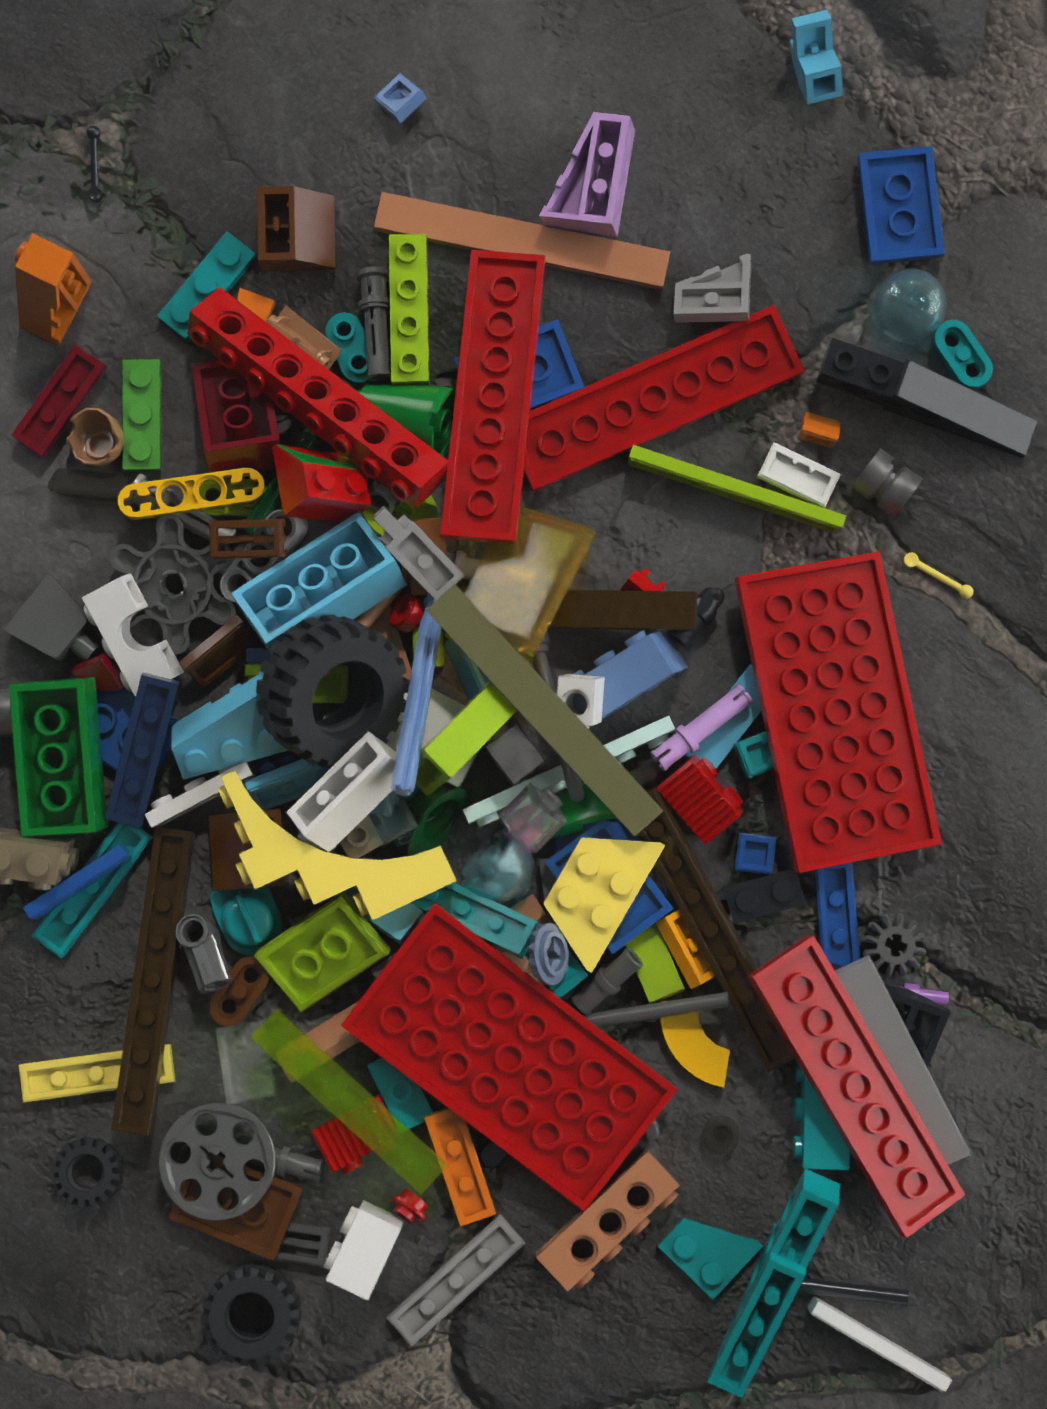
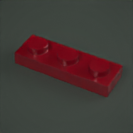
(59, 401)

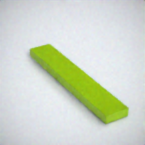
(736, 490)

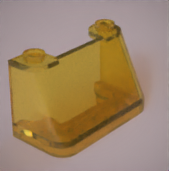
(526, 582)

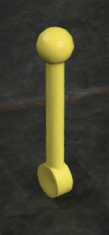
(911, 560)

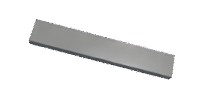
(893, 1038)

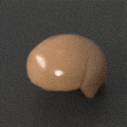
(95, 437)

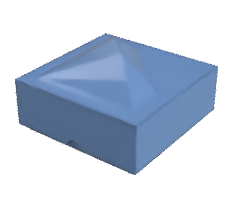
(400, 98)

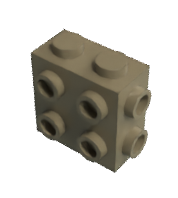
(36, 859)

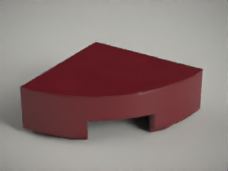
(103, 670)

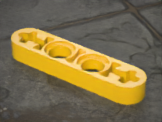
(190, 487)

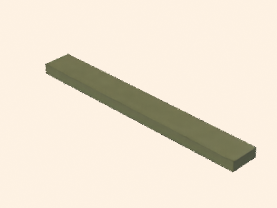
(544, 710)

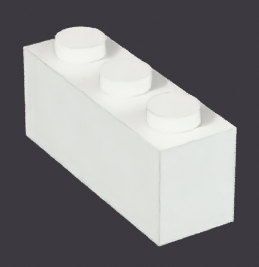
(346, 793)

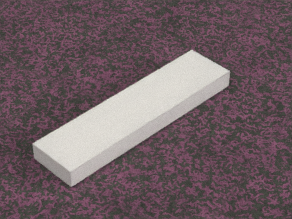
(879, 1344)

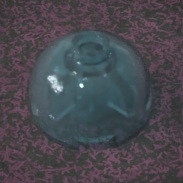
(911, 319)
(500, 870)

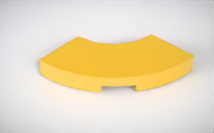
(694, 1048)

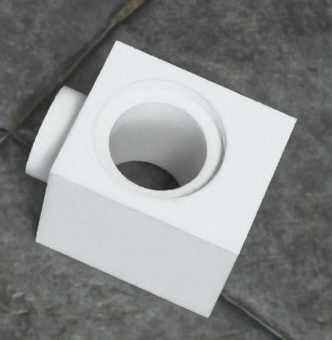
(591, 688)

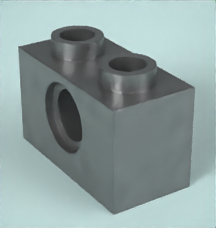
(513, 754)

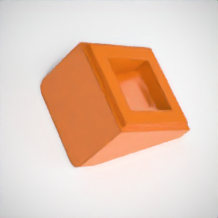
(819, 430)

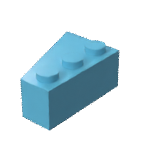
(223, 733)

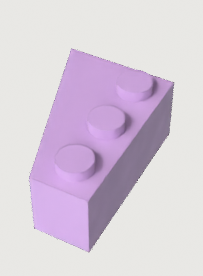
(594, 183)

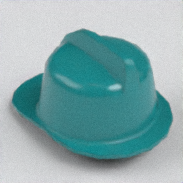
(246, 918)

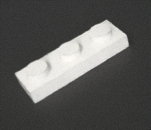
(197, 793)

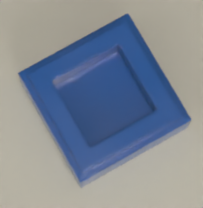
(755, 853)

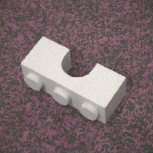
(112, 610)

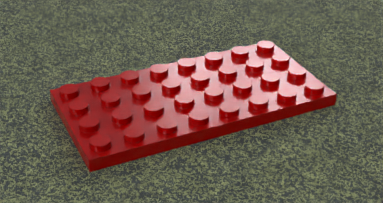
(837, 711)
(509, 1056)

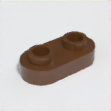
(241, 991)

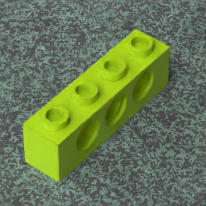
(409, 309)

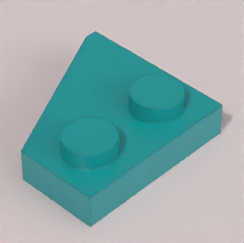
(708, 1253)

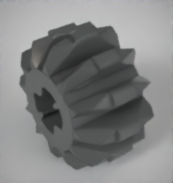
(903, 936)

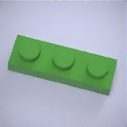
(142, 415)

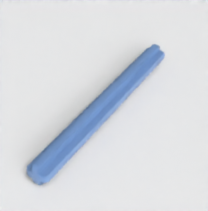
(416, 703)

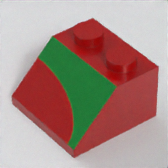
(319, 484)

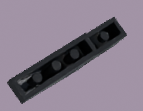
(925, 397)

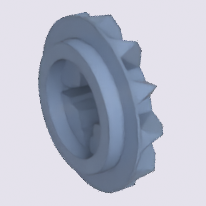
(545, 942)

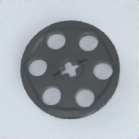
(215, 1180)

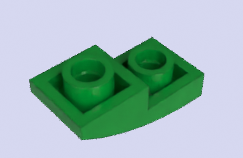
(578, 813)

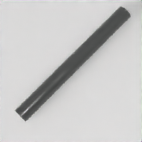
(660, 1009)

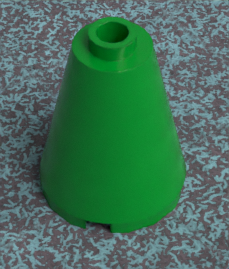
(418, 408)

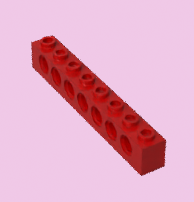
(317, 398)

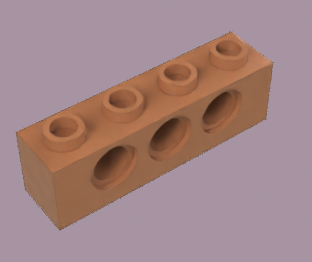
(556, 1252)

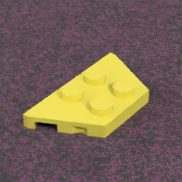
(598, 892)

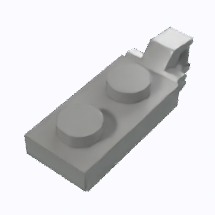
(418, 553)

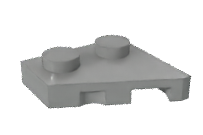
(715, 294)

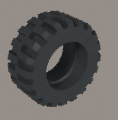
(299, 666)

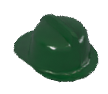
(434, 817)

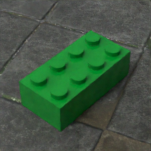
(58, 756)

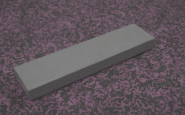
(455, 1279)

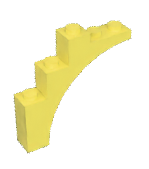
(276, 853)

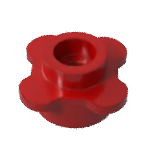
(409, 1206)

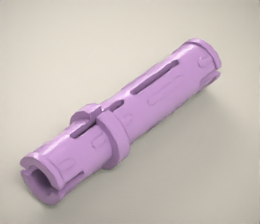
(701, 727)

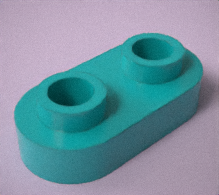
(352, 345)
(966, 353)

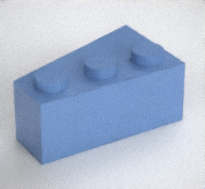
(634, 670)

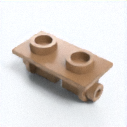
(305, 337)

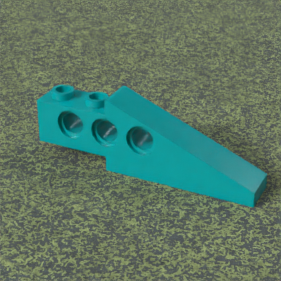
(774, 1281)

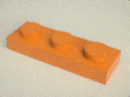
(463, 1172)

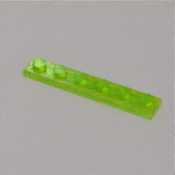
(349, 1101)

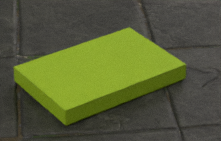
(322, 952)

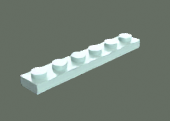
(553, 779)

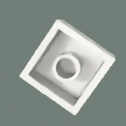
(366, 1247)

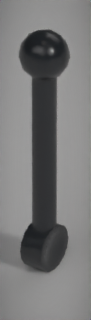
(94, 193)

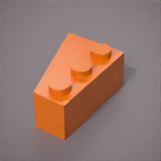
(48, 288)

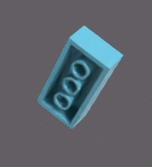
(332, 575)

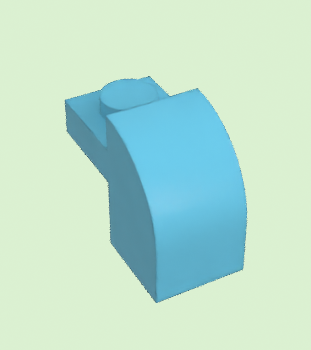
(814, 57)

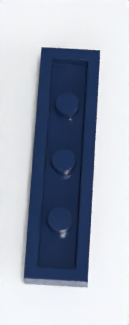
(142, 749)

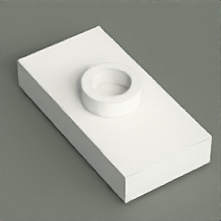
(798, 475)

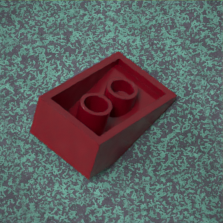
(234, 420)

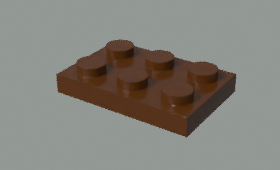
(256, 1230)

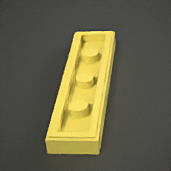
(80, 1075)

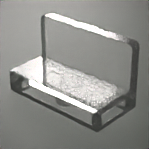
(244, 1063)

